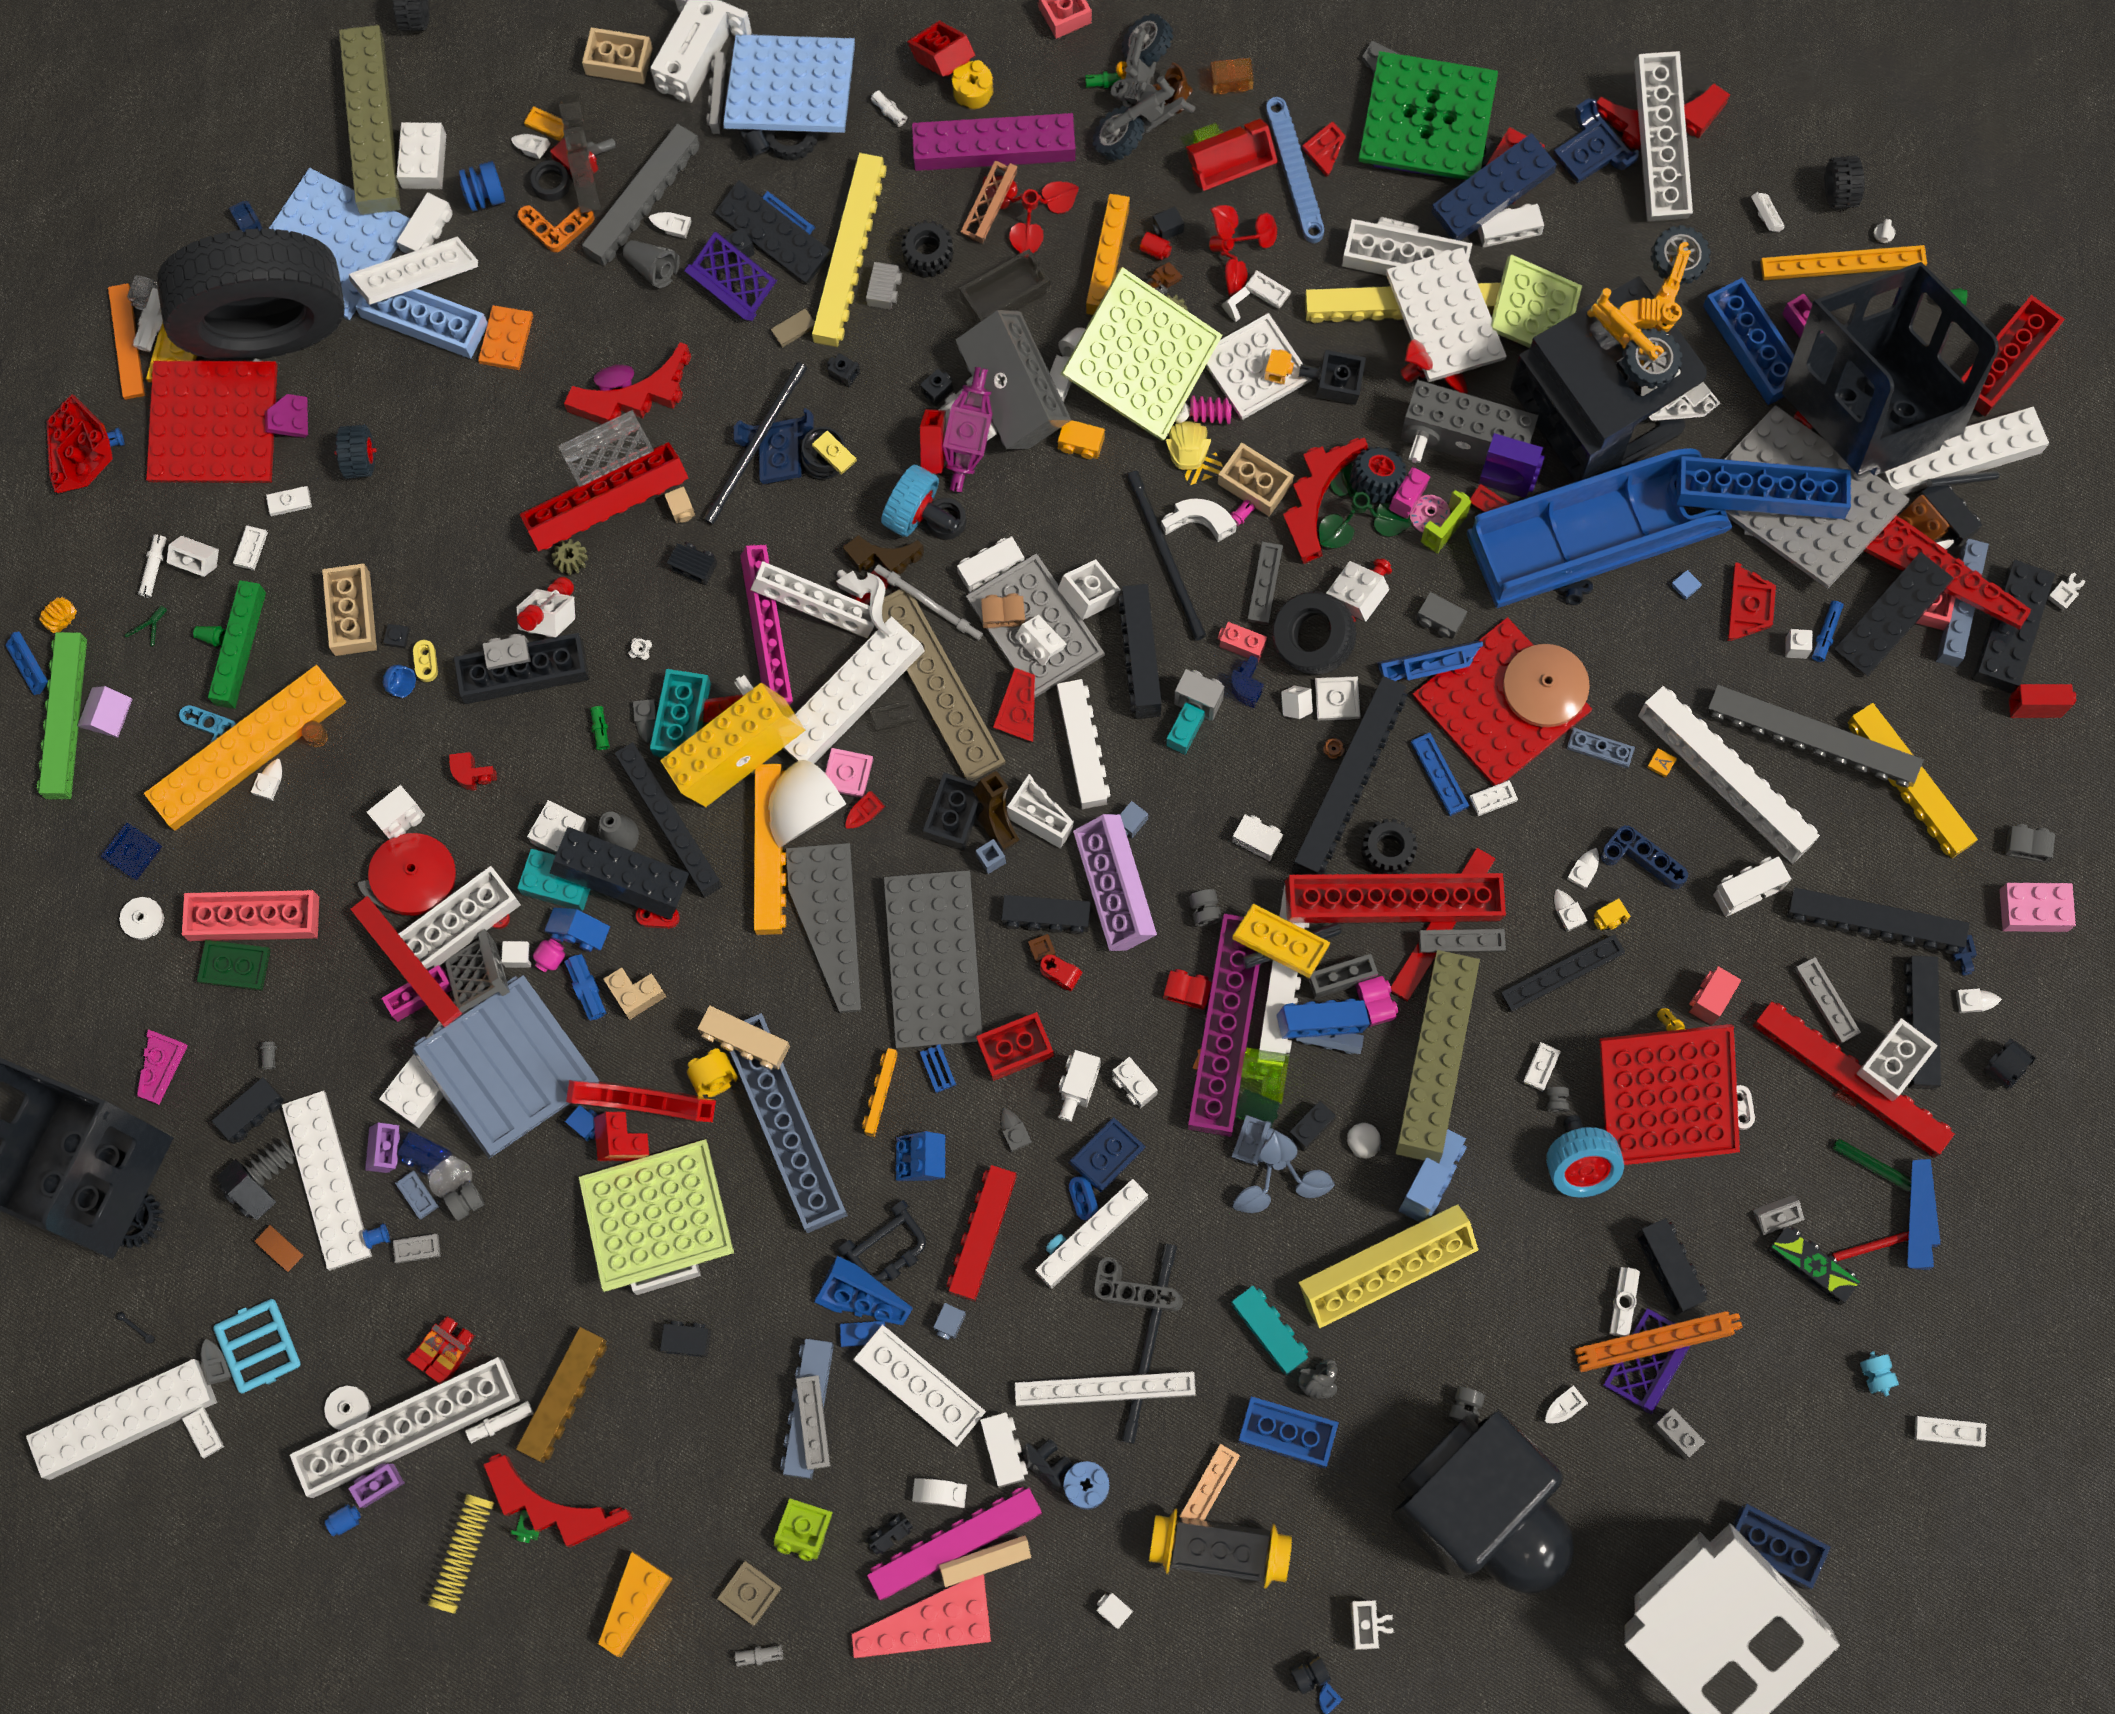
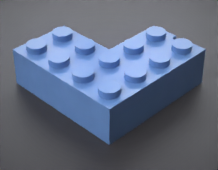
(1433, 1180)

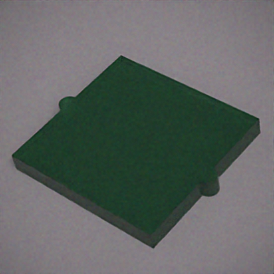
(1257, 1107)

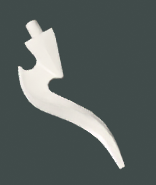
(858, 588)

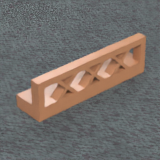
(996, 201)

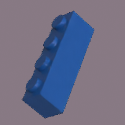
(1322, 1019)

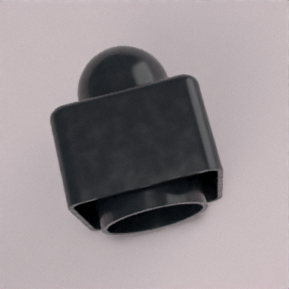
(1486, 1506)

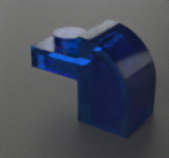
(1243, 686)

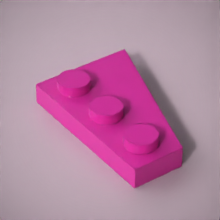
(160, 1064)

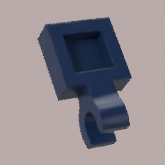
(1965, 957)

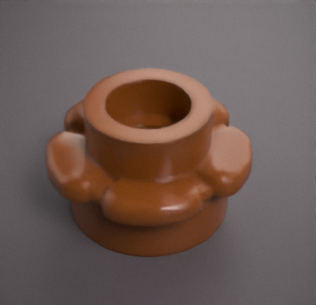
(1327, 749)

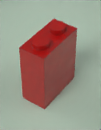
(932, 439)
(2041, 700)

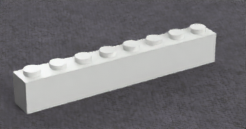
(1280, 992)

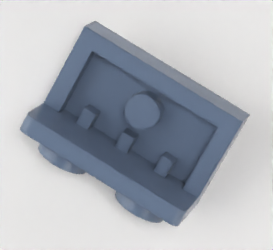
(1251, 1139)

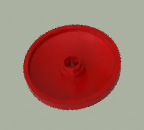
(416, 890)

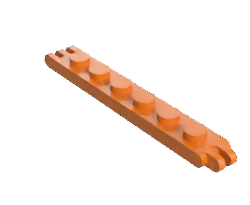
(1657, 1340)

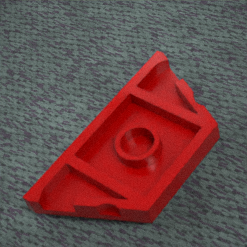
(1750, 604)

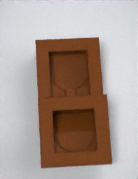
(279, 1248)

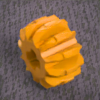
(58, 615)

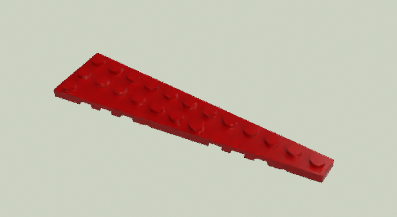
(1902, 542)

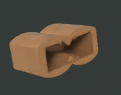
(1003, 611)

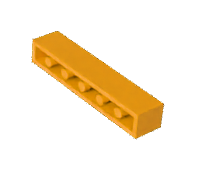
(1108, 250)

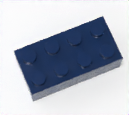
(1782, 1546)

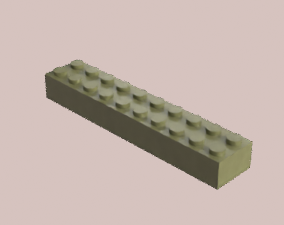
(369, 120)
(1437, 1057)

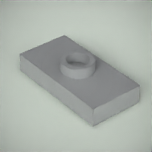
(416, 1248)

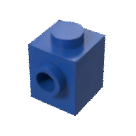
(583, 1122)

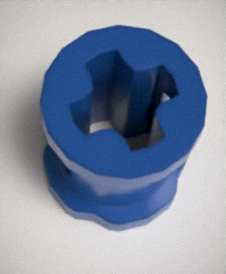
(118, 437)
(376, 1236)

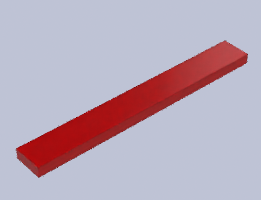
(406, 961)
(1419, 962)

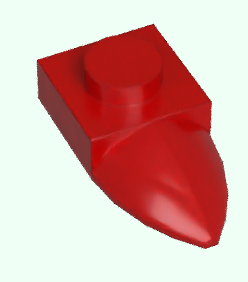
(864, 810)

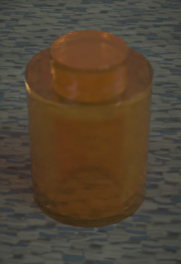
(314, 734)

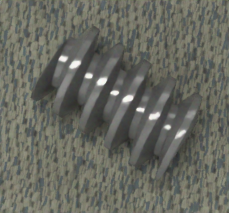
(271, 1162)

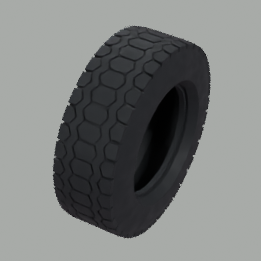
(250, 294)

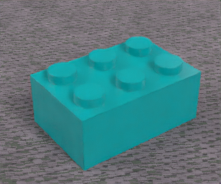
(541, 885)

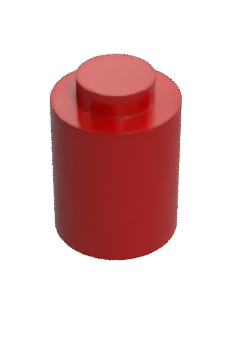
(1155, 246)

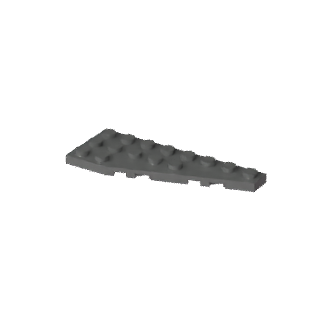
(824, 897)

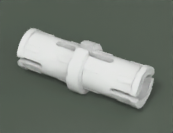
(888, 108)

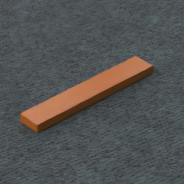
(125, 333)

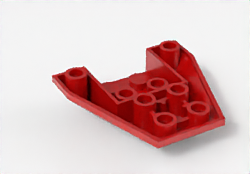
(76, 446)

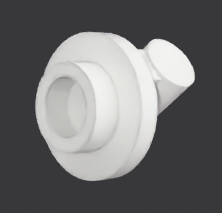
(1884, 232)

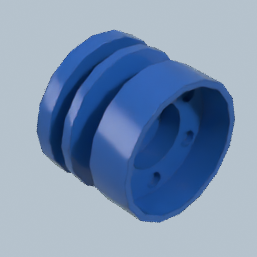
(482, 186)

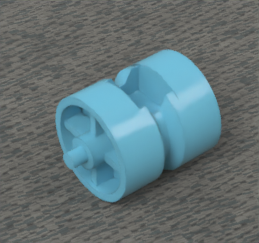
(1880, 1377)

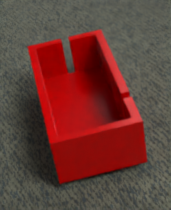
(1231, 154)

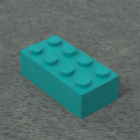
(679, 710)

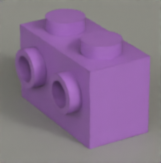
(382, 1147)
(376, 1485)

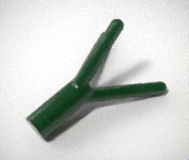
(153, 621)

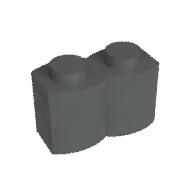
(2030, 843)

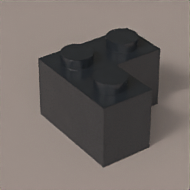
(242, 1188)

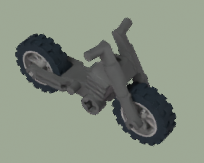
(1123, 126)

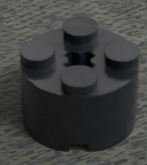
(2009, 1064)

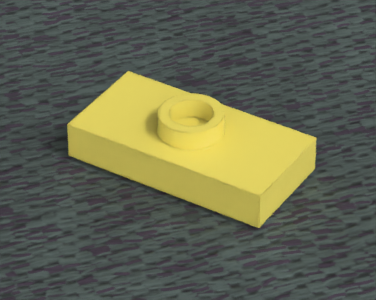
(834, 452)

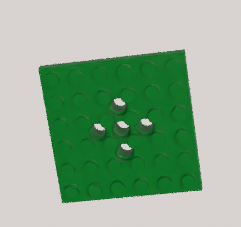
(1458, 97)

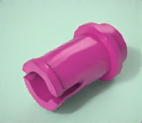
(1241, 513)

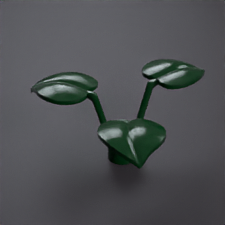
(1336, 532)

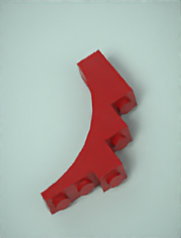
(1698, 115)
(660, 388)
(1310, 492)
(641, 1099)

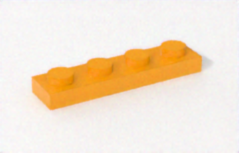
(877, 1101)

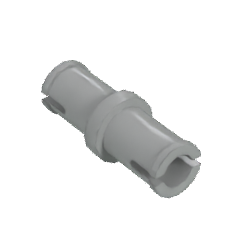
(759, 1655)

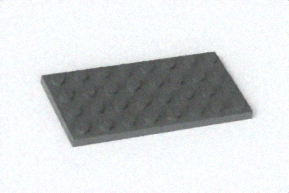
(933, 959)

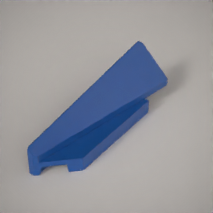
(1430, 662)
(1923, 1217)

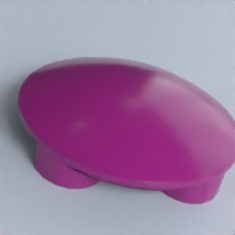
(614, 377)

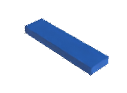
(1439, 774)

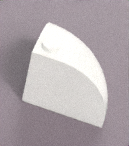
(801, 801)

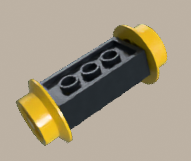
(1221, 1549)

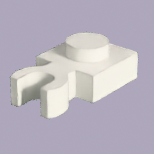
(2065, 593)

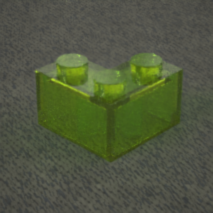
(1270, 1068)

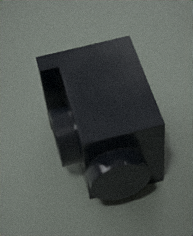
(846, 374)

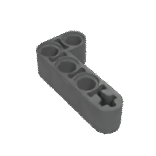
(1139, 1290)

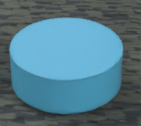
(1055, 1243)

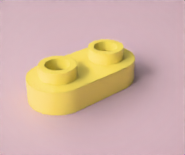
(425, 662)

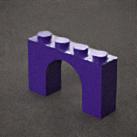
(1511, 466)

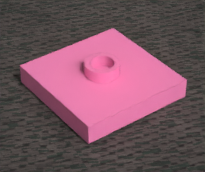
(849, 771)

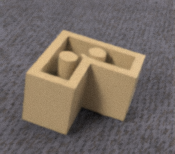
(636, 997)

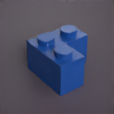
(577, 927)

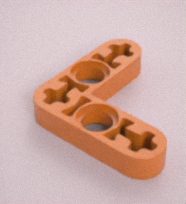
(558, 232)

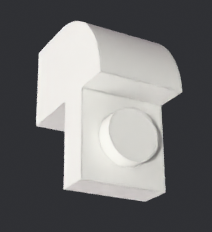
(939, 1492)

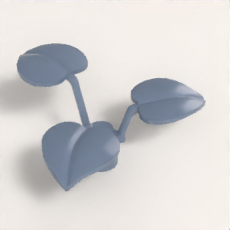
(1277, 1154)

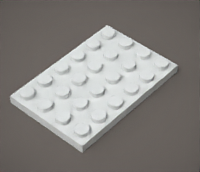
(1446, 313)

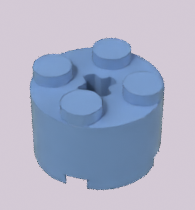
(1098, 1479)

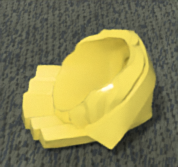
(1188, 445)

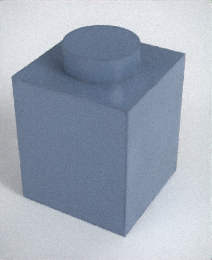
(1133, 819)
(990, 856)
(949, 1322)

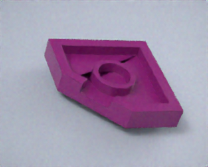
(288, 416)

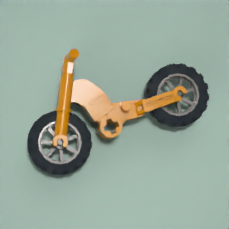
(1645, 347)

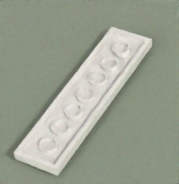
(326, 1180)

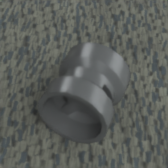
(1557, 1099)

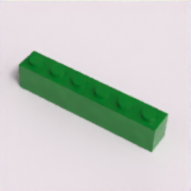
(237, 644)

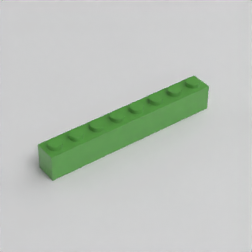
(62, 716)

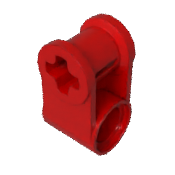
(1062, 973)

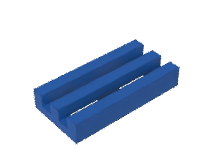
(931, 1051)

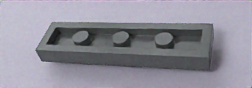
(1265, 583)
(1462, 940)

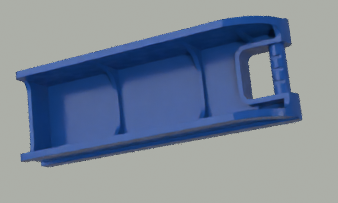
(1587, 529)

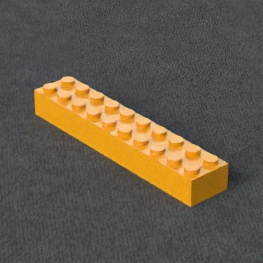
(244, 748)

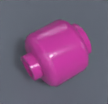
(549, 955)

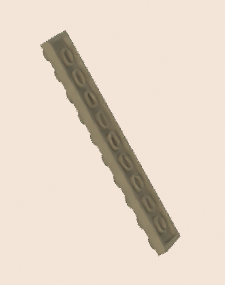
(944, 692)

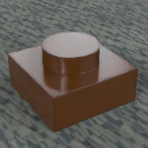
(1041, 947)

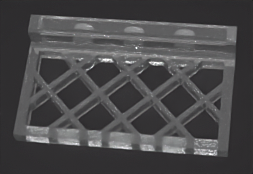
(600, 439)

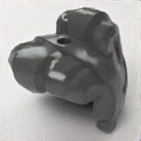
(1319, 1382)

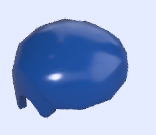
(399, 680)

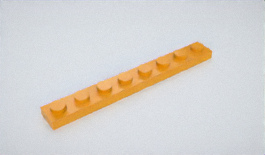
(1842, 262)

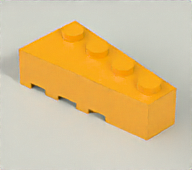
(634, 1601)

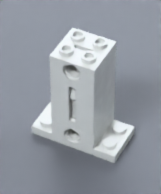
(693, 45)

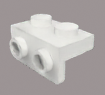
(1040, 639)

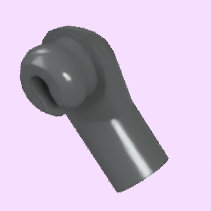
(602, 146)

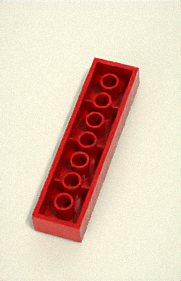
(603, 497)

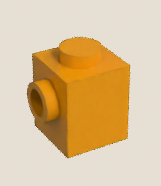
(1279, 366)

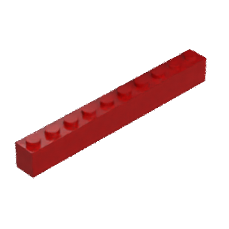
(1841, 1069)

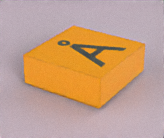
(1661, 763)

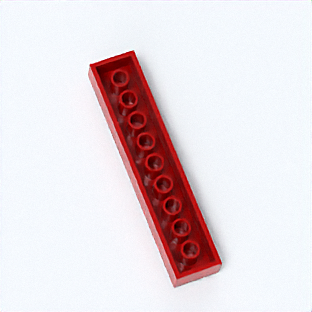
(1395, 898)

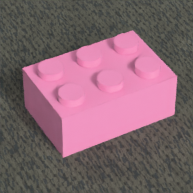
(2037, 907)

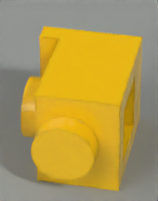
(1611, 915)

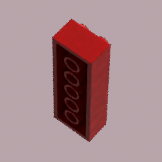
(2018, 346)

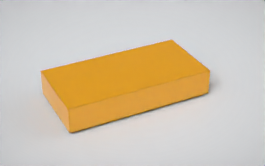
(545, 123)

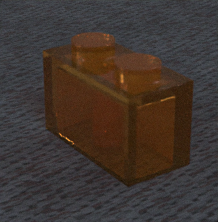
(1231, 75)

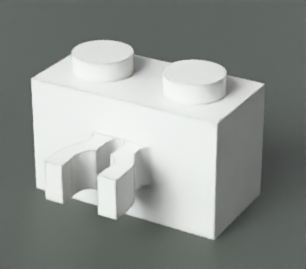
(1365, 1625)

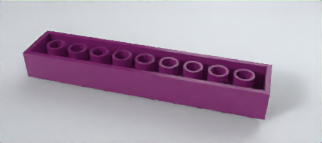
(1224, 1035)

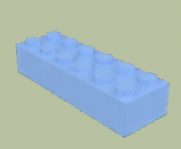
(428, 320)

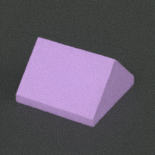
(105, 711)

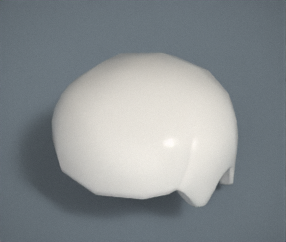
(1364, 1140)

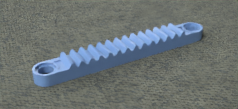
(1295, 170)

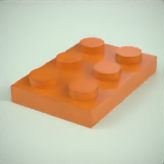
(505, 337)

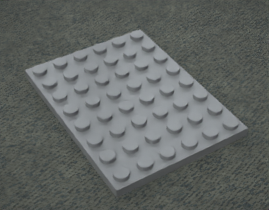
(1814, 544)

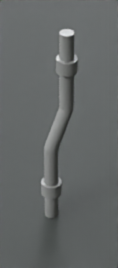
(895, 580)

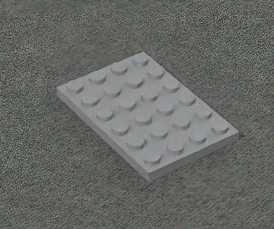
(1040, 598)

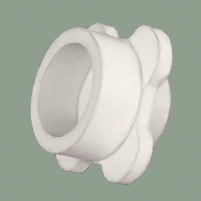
(640, 643)

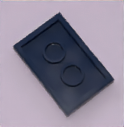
(1107, 1154)

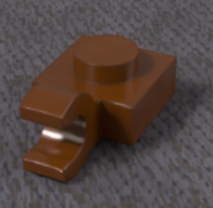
(1165, 275)

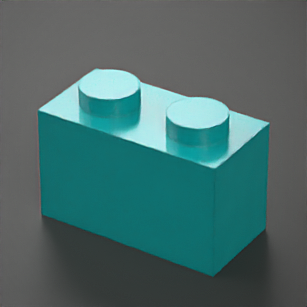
(1185, 728)

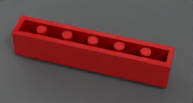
(982, 1233)

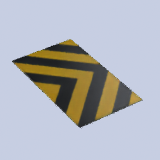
(1209, 468)

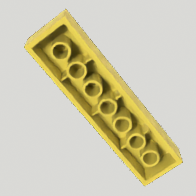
(1388, 1266)

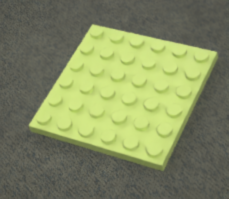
(1141, 354)
(655, 1215)

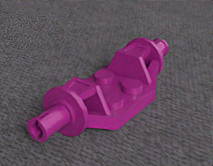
(968, 429)

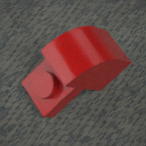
(464, 771)

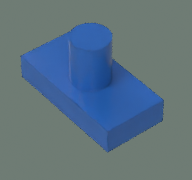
(858, 1333)

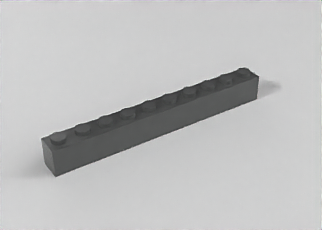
(1816, 736)

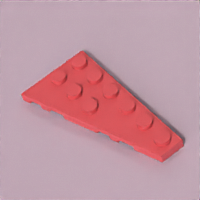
(943, 1620)

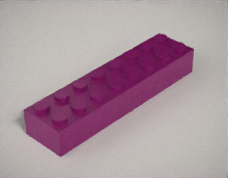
(993, 139)

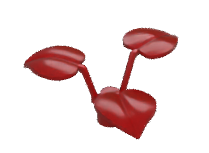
(1058, 196)
(1225, 223)
(1420, 360)

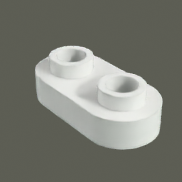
(1745, 1108)

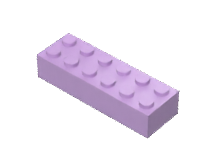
(1114, 882)

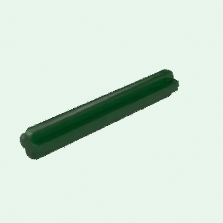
(1873, 1164)

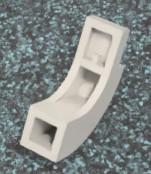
(1201, 512)

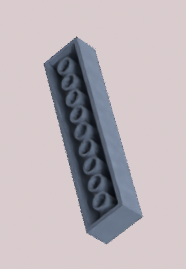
(790, 1139)

